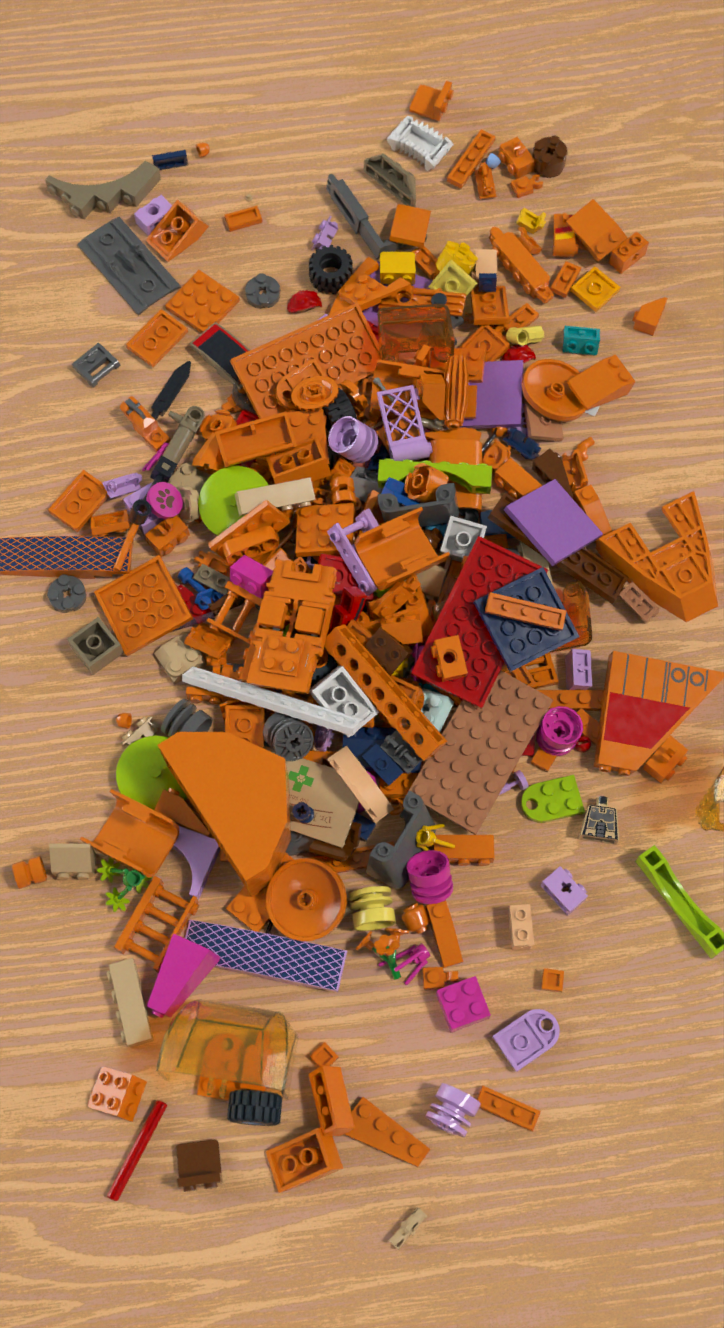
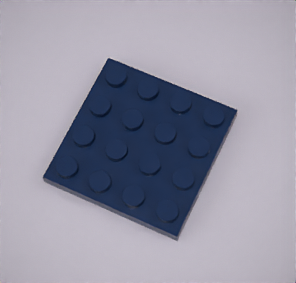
(522, 641)

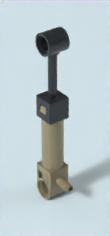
(169, 460)

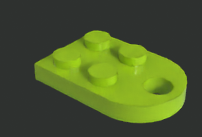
(554, 800)

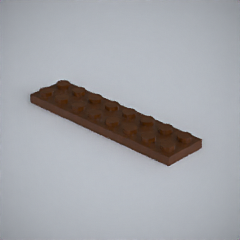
(581, 565)

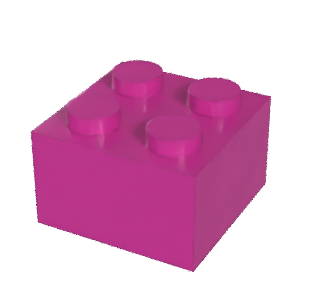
(463, 1004)

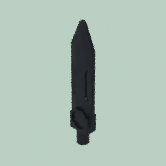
(171, 390)

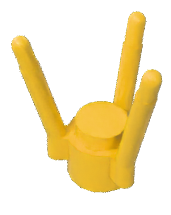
(428, 838)

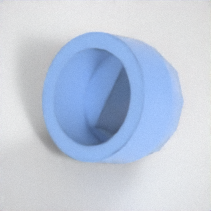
(492, 161)

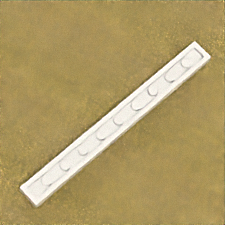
(274, 701)

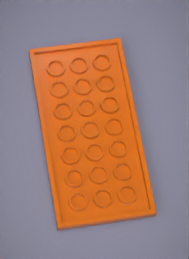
(338, 342)

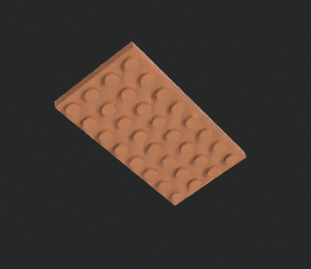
(480, 752)

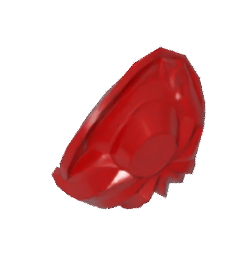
(303, 301)
(519, 352)

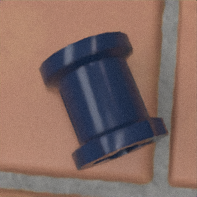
(304, 818)

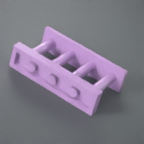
(365, 522)

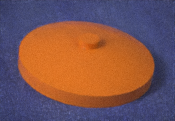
(548, 392)
(306, 899)

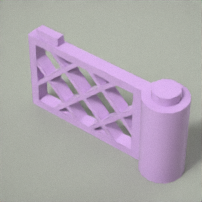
(412, 447)

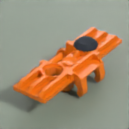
(452, 300)

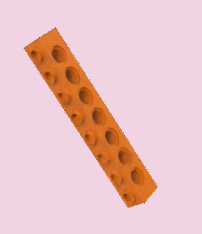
(393, 694)

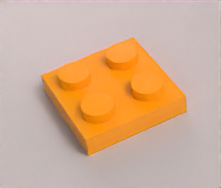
(595, 289)

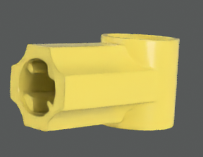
(525, 335)

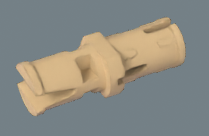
(408, 1228)

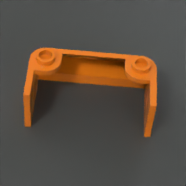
(416, 604)

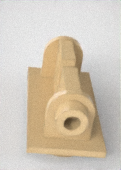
(144, 728)

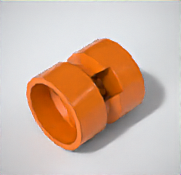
(342, 490)
(26, 873)

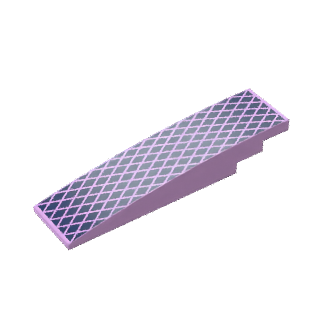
(271, 955)

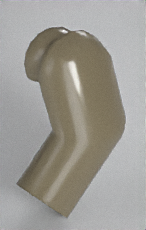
(436, 424)

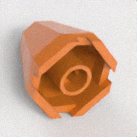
(209, 457)

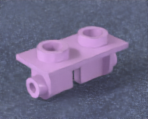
(327, 229)
(123, 485)

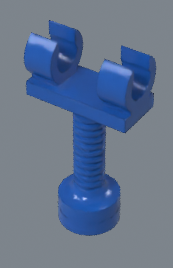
(203, 596)

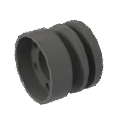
(186, 719)
(288, 736)

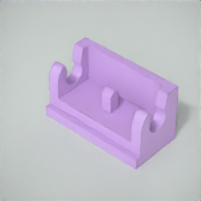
(578, 669)

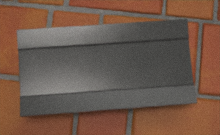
(128, 265)

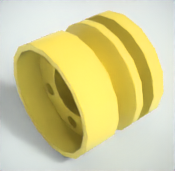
(372, 906)

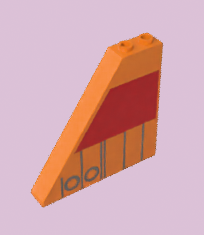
(644, 706)

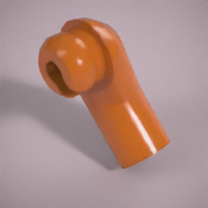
(583, 446)

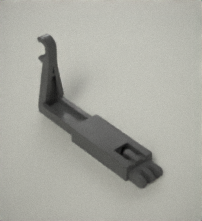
(358, 217)

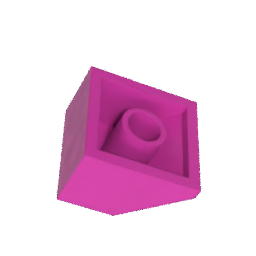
(251, 576)

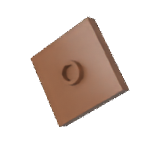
(542, 427)

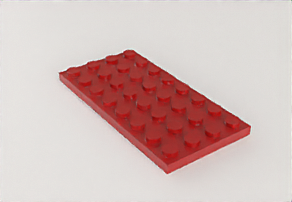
(484, 571)

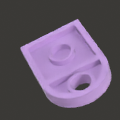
(526, 1039)

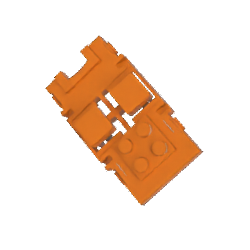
(288, 661)

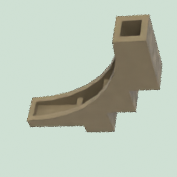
(106, 196)

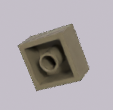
(95, 645)

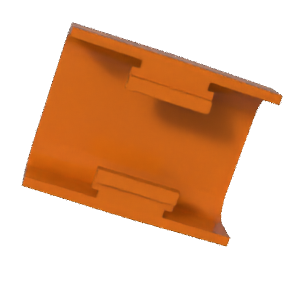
(394, 376)
(456, 452)
(396, 550)
(136, 836)

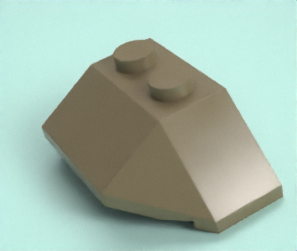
(392, 177)

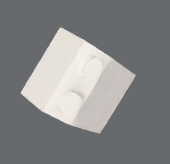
(342, 694)

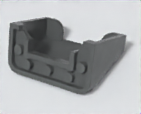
(433, 512)
(390, 862)

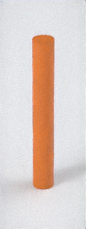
(125, 548)

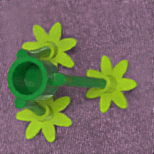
(130, 879)

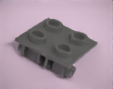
(401, 751)

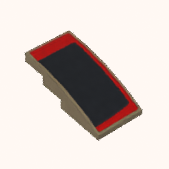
(218, 348)

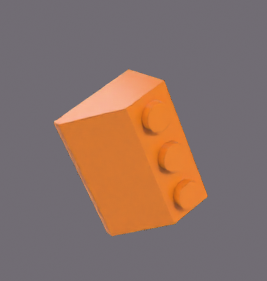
(299, 462)

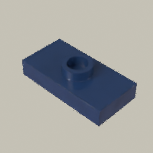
(170, 160)
(382, 764)

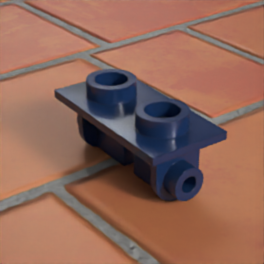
(527, 449)

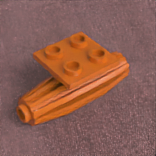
(459, 395)

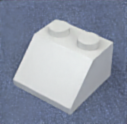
(461, 537)

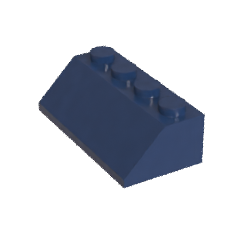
(365, 739)

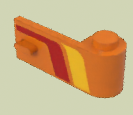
(564, 237)

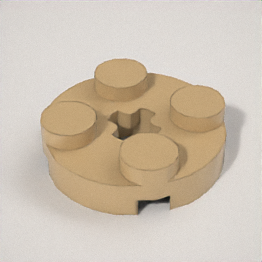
(190, 505)

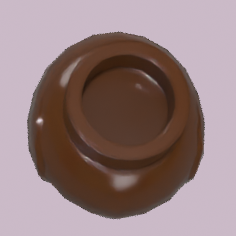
(434, 537)

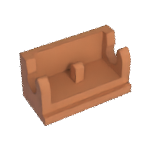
(639, 602)

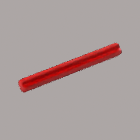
(137, 1150)

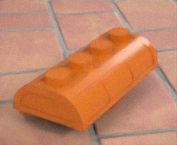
(255, 439)

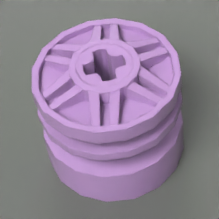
(353, 439)
(453, 1109)

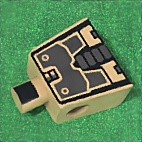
(600, 823)

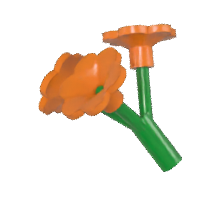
(385, 945)

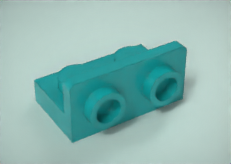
(581, 340)

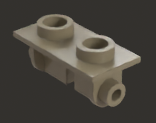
(212, 579)

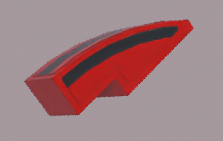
(349, 608)

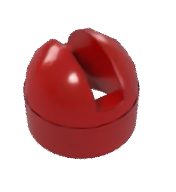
(585, 746)

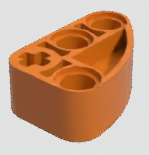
(257, 545)

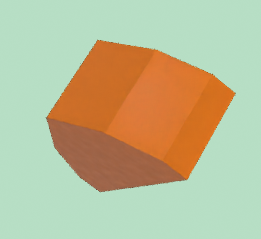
(239, 797)

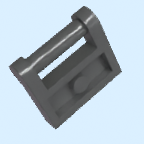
(92, 360)

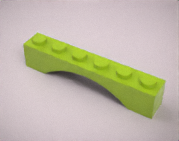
(472, 477)
(664, 880)

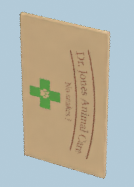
(328, 797)

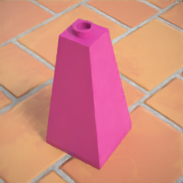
(180, 974)

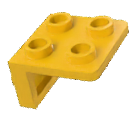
(397, 265)

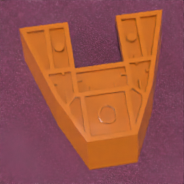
(675, 575)

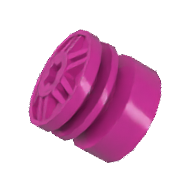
(564, 723)
(430, 877)

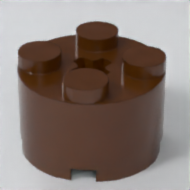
(549, 156)

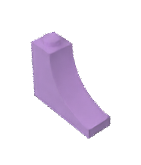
(201, 855)

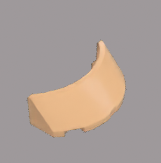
(360, 784)

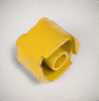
(459, 254)

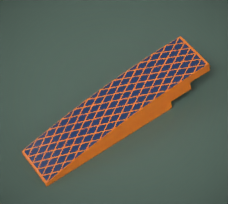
(62, 555)

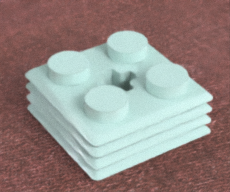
(436, 708)

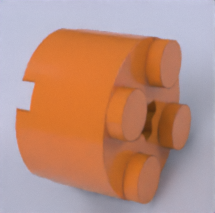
(423, 483)

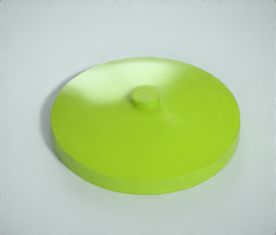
(217, 496)
(143, 772)

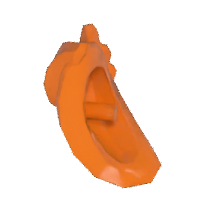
(496, 454)

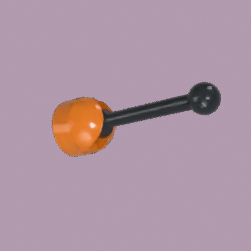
(497, 432)

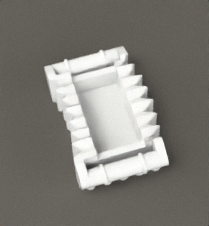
(419, 142)

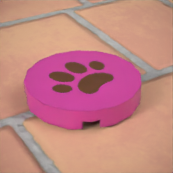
(164, 500)

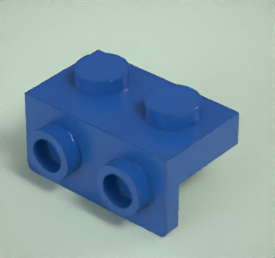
(397, 488)

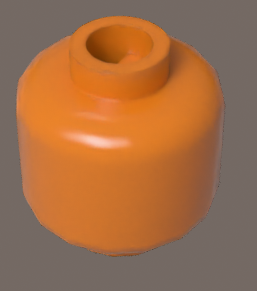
(416, 918)

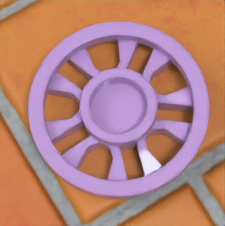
(322, 738)

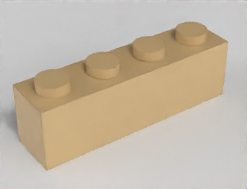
(280, 495)
(131, 1003)

